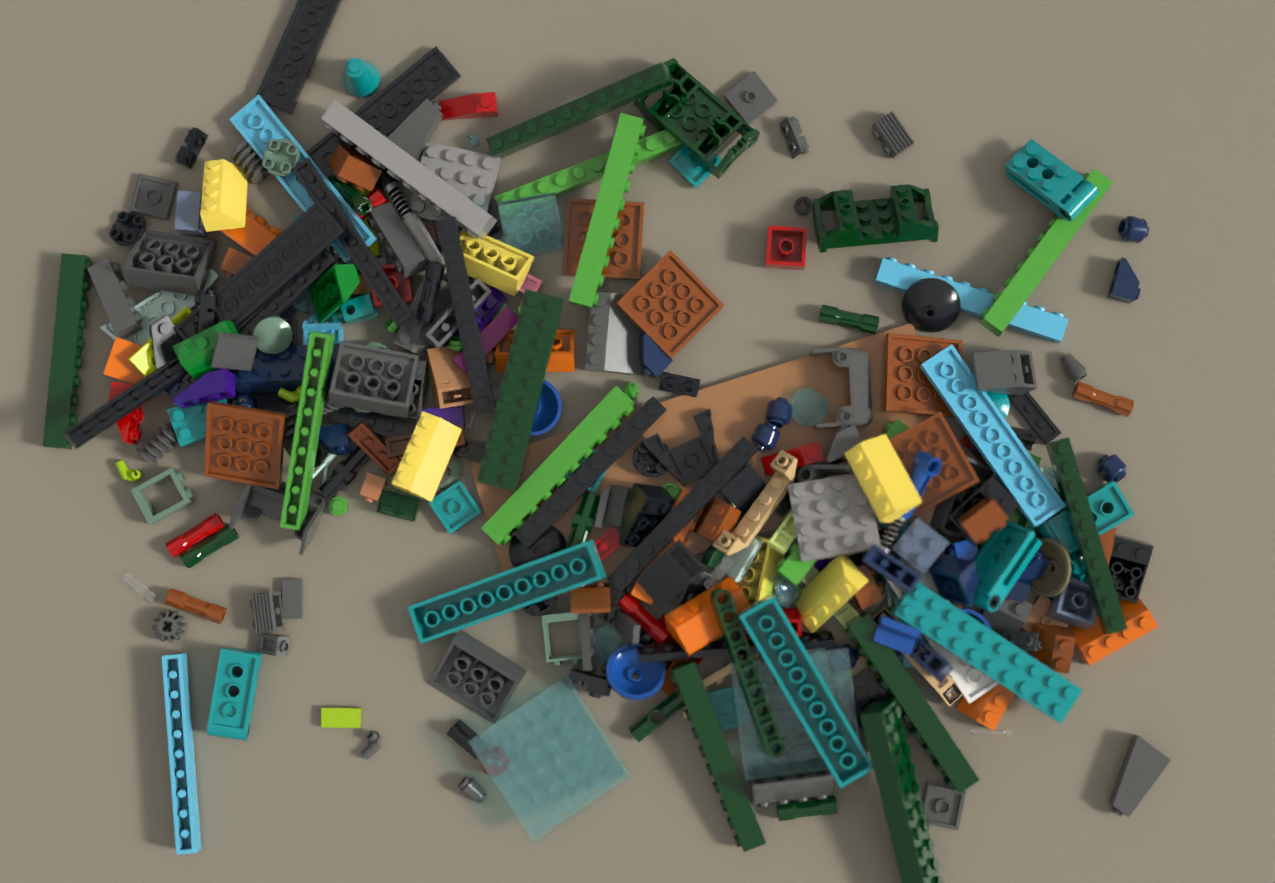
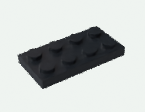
(866, 692)

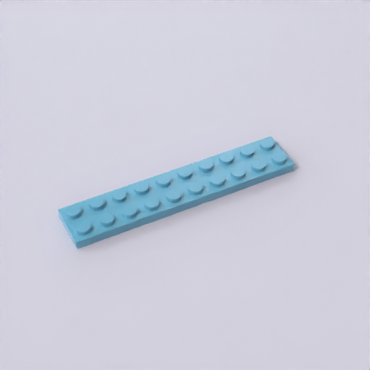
(260, 126)
(992, 436)

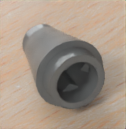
(1073, 367)
(472, 789)

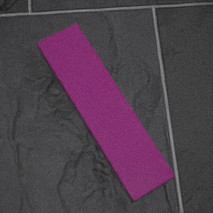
(492, 334)

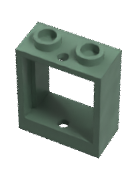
(146, 506)
(558, 660)

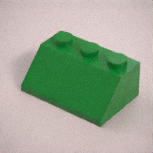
(333, 289)
(197, 351)

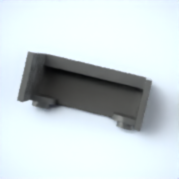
(860, 387)
(269, 502)

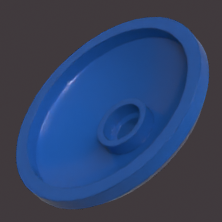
(548, 410)
(625, 664)

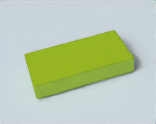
(340, 717)

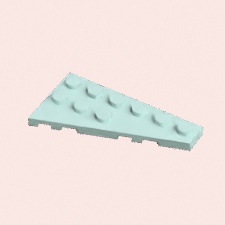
(159, 305)

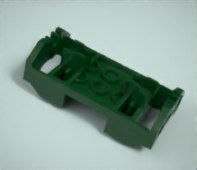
(699, 121)
(875, 219)

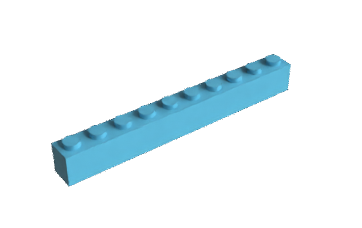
(974, 301)
(181, 753)

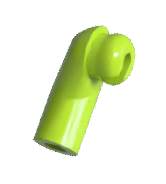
(290, 396)
(127, 474)

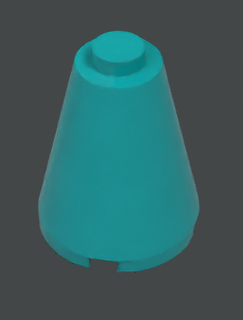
(360, 77)

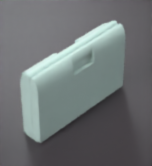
(743, 559)

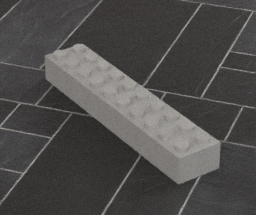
(405, 167)

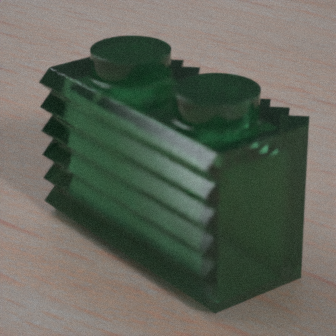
(399, 505)

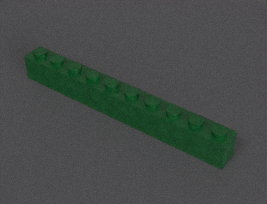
(580, 110)
(66, 349)
(1086, 536)
(718, 755)

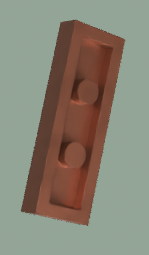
(373, 447)

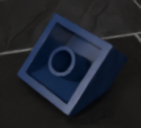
(955, 579)

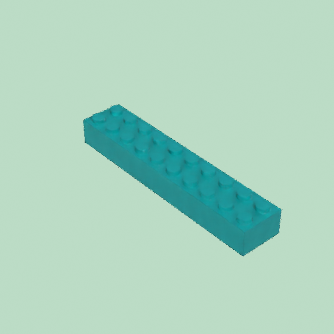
(507, 591)
(987, 652)
(806, 690)

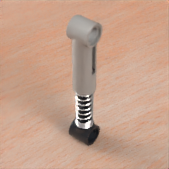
(409, 218)

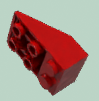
(130, 424)

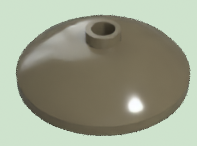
(1057, 571)

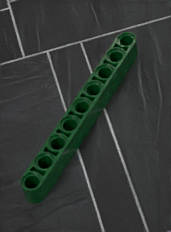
(754, 679)

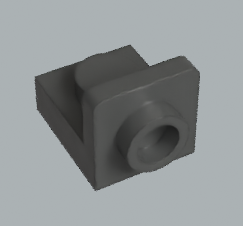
(273, 644)

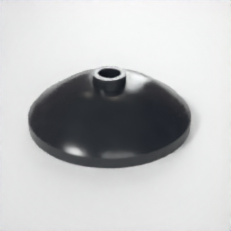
(933, 295)
(549, 542)

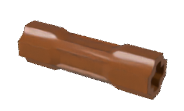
(1116, 403)
(196, 606)

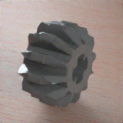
(175, 630)

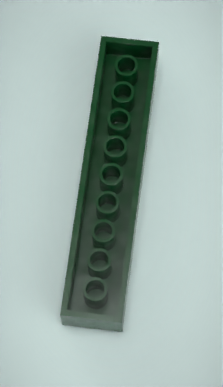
(520, 390)
(913, 705)
(900, 793)

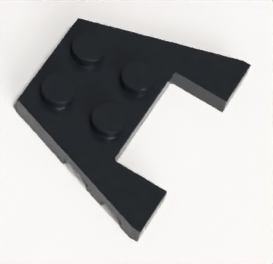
(690, 459)

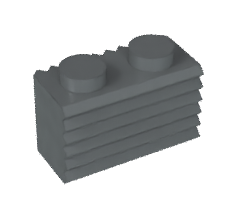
(892, 135)
(267, 612)

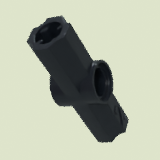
(344, 473)

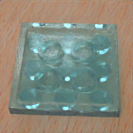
(532, 223)

